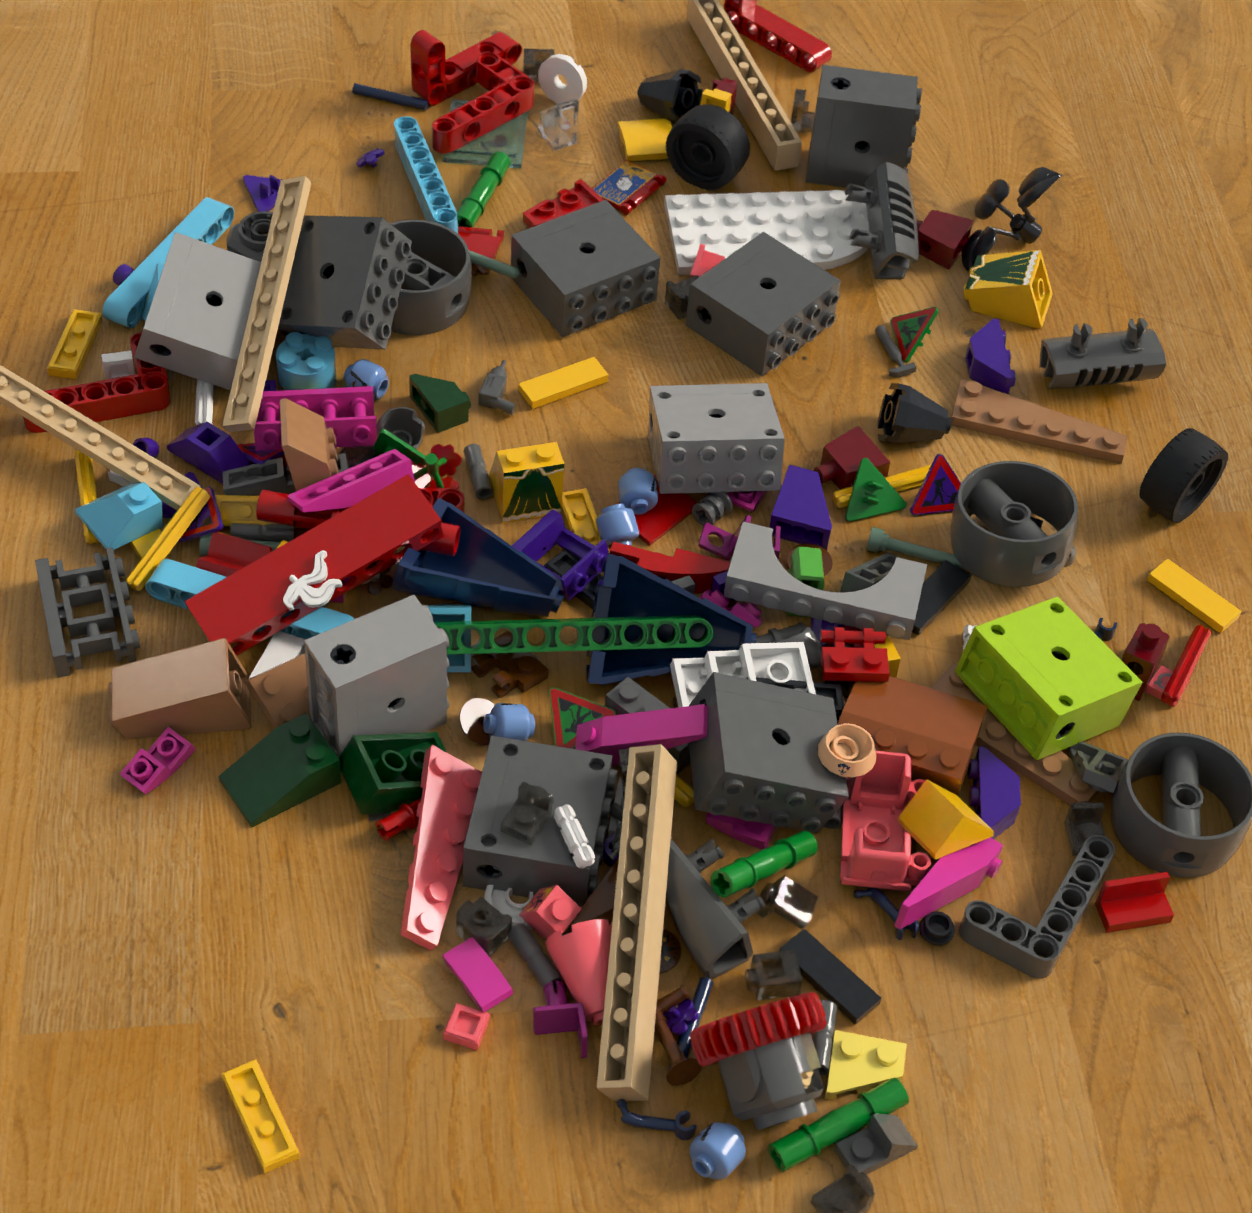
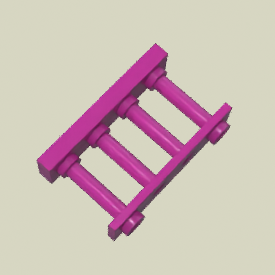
(344, 409)

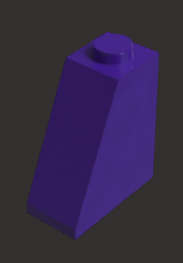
(802, 509)

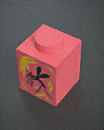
(550, 911)

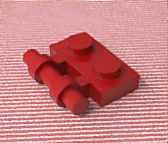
(854, 664)

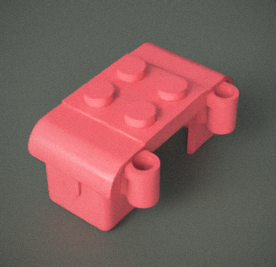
(872, 841)

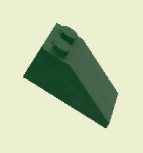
(386, 769)
(282, 771)

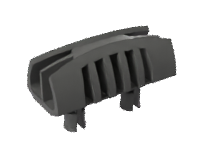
(890, 221)
(1102, 357)

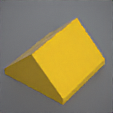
(942, 821)

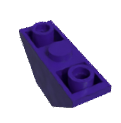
(988, 358)
(208, 450)
(994, 791)

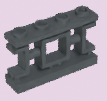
(61, 614)

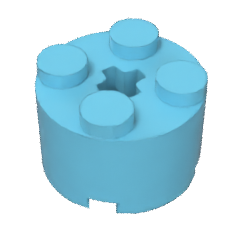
(306, 362)

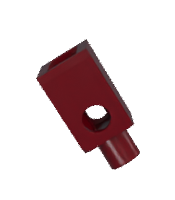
(943, 237)
(843, 455)
(1146, 649)

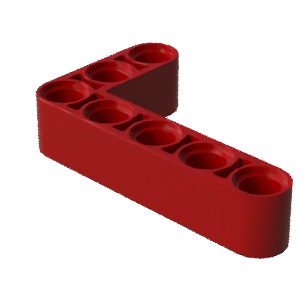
(777, 34)
(118, 396)

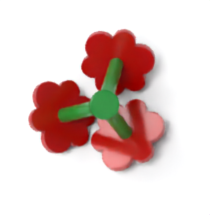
(438, 463)

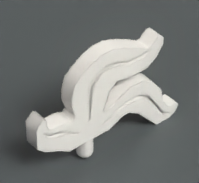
(312, 596)

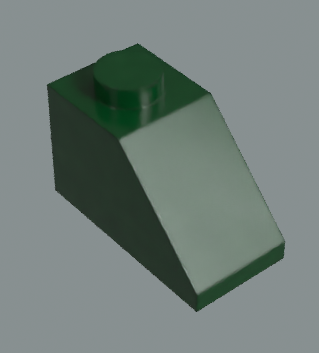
(439, 401)

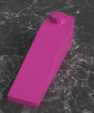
(353, 484)
(664, 726)
(950, 879)

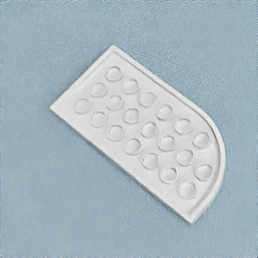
(805, 221)

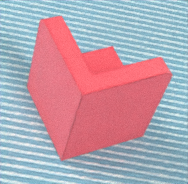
(704, 261)

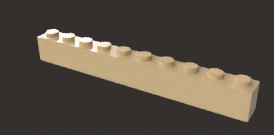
(753, 95)
(637, 925)

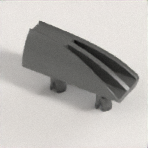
(705, 923)

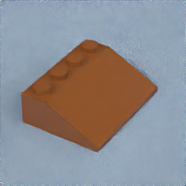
(919, 722)

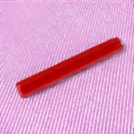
(1185, 665)

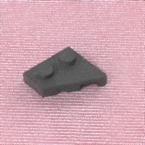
(1097, 766)

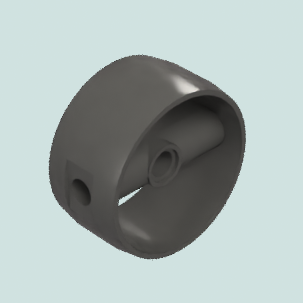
(432, 295)
(1017, 549)
(1177, 843)

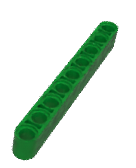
(583, 641)

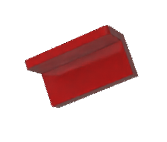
(230, 554)
(1134, 902)

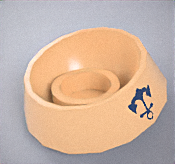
(847, 750)

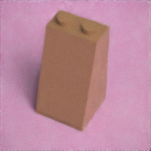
(183, 690)

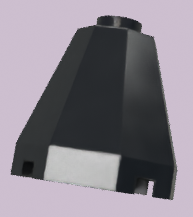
(671, 93)
(911, 416)

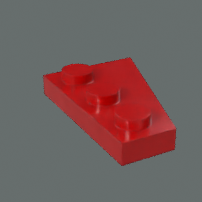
(566, 202)

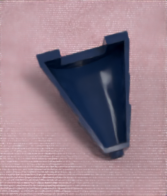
(481, 572)
(636, 592)

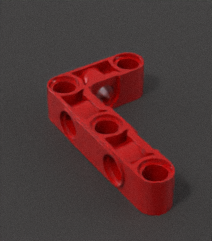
(441, 78)
(507, 97)

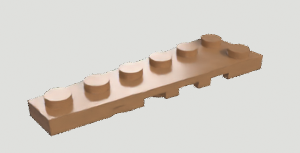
(1017, 419)
(282, 691)
(1053, 773)

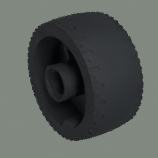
(707, 147)
(1183, 475)

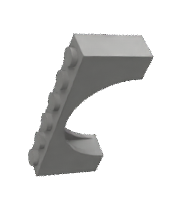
(761, 580)

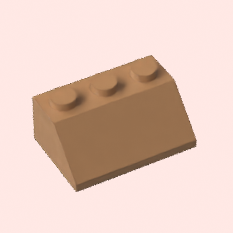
(307, 445)

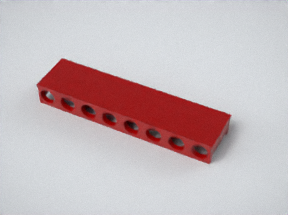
(352, 542)

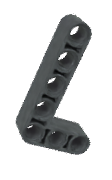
(1028, 940)

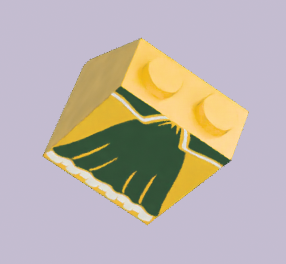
(1010, 287)
(527, 481)

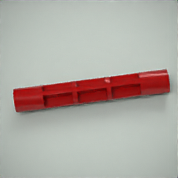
(277, 509)

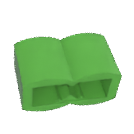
(807, 568)

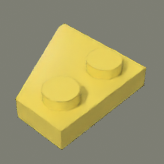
(862, 1063)

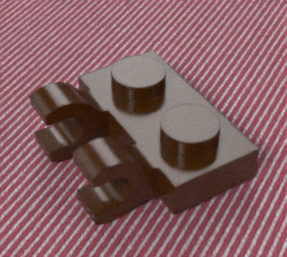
(516, 669)

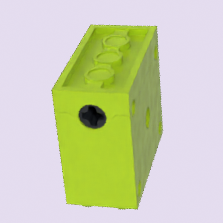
(1047, 677)

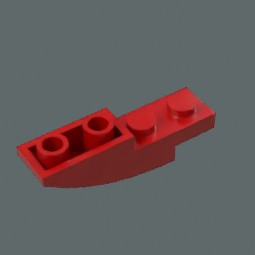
(683, 563)

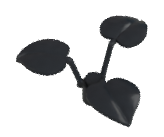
(1022, 225)

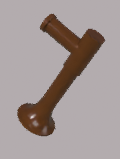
(682, 1068)

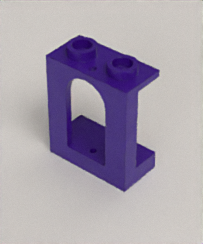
(551, 532)

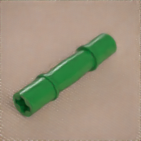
(490, 177)
(764, 863)
(837, 1124)

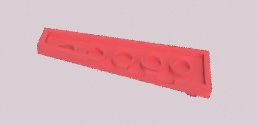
(442, 828)

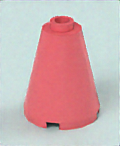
(583, 963)

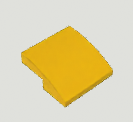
(644, 138)

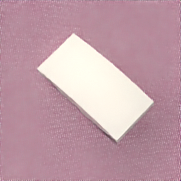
(752, 660)

